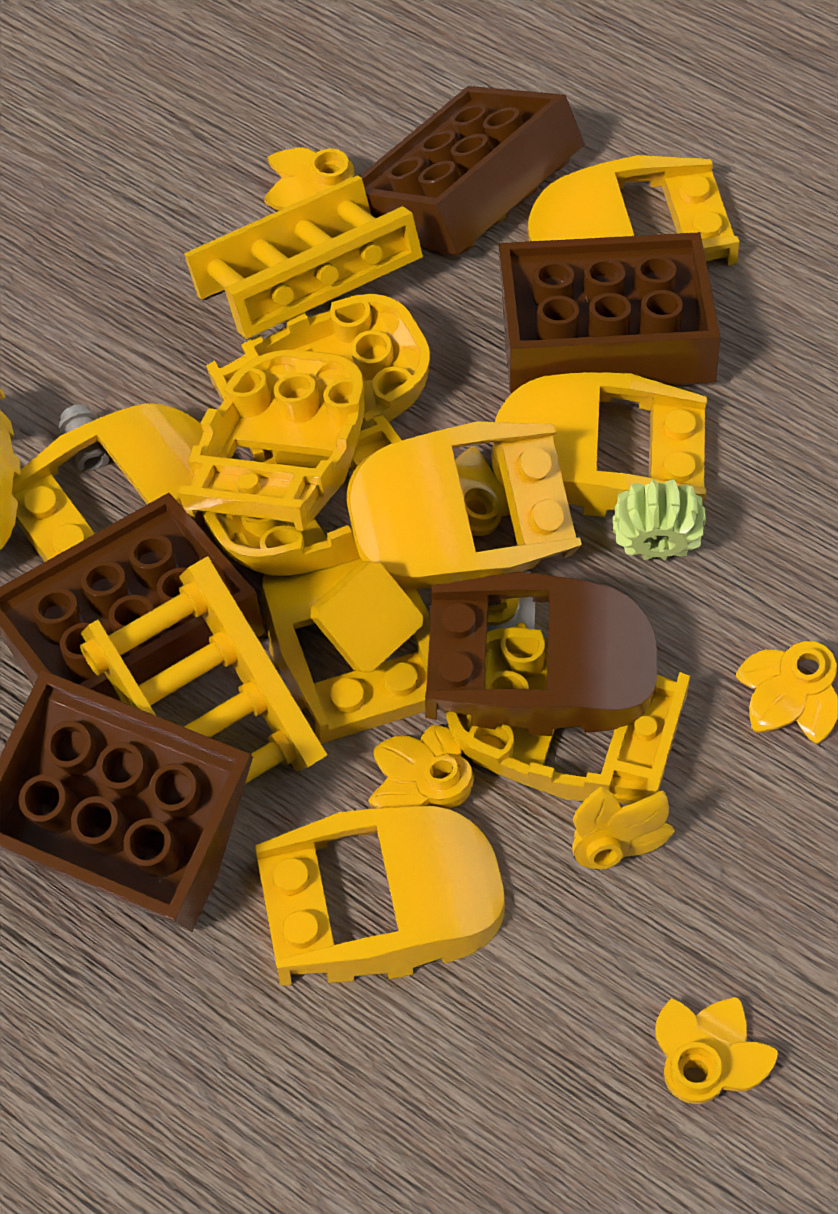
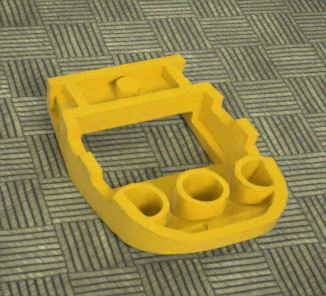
(592, 205)
(367, 330)
(285, 405)
(573, 408)
(144, 441)
(414, 516)
(276, 545)
(353, 699)
(636, 752)
(439, 884)

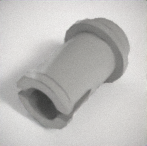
(92, 456)

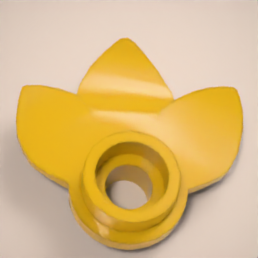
(305, 174)
(481, 492)
(787, 694)
(422, 771)
(612, 832)
(713, 1044)

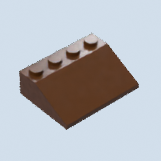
(473, 163)
(609, 308)
(116, 581)
(118, 799)

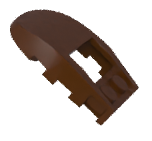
(596, 655)

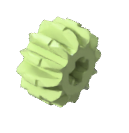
(659, 519)

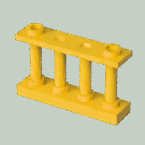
(303, 256)
(230, 644)

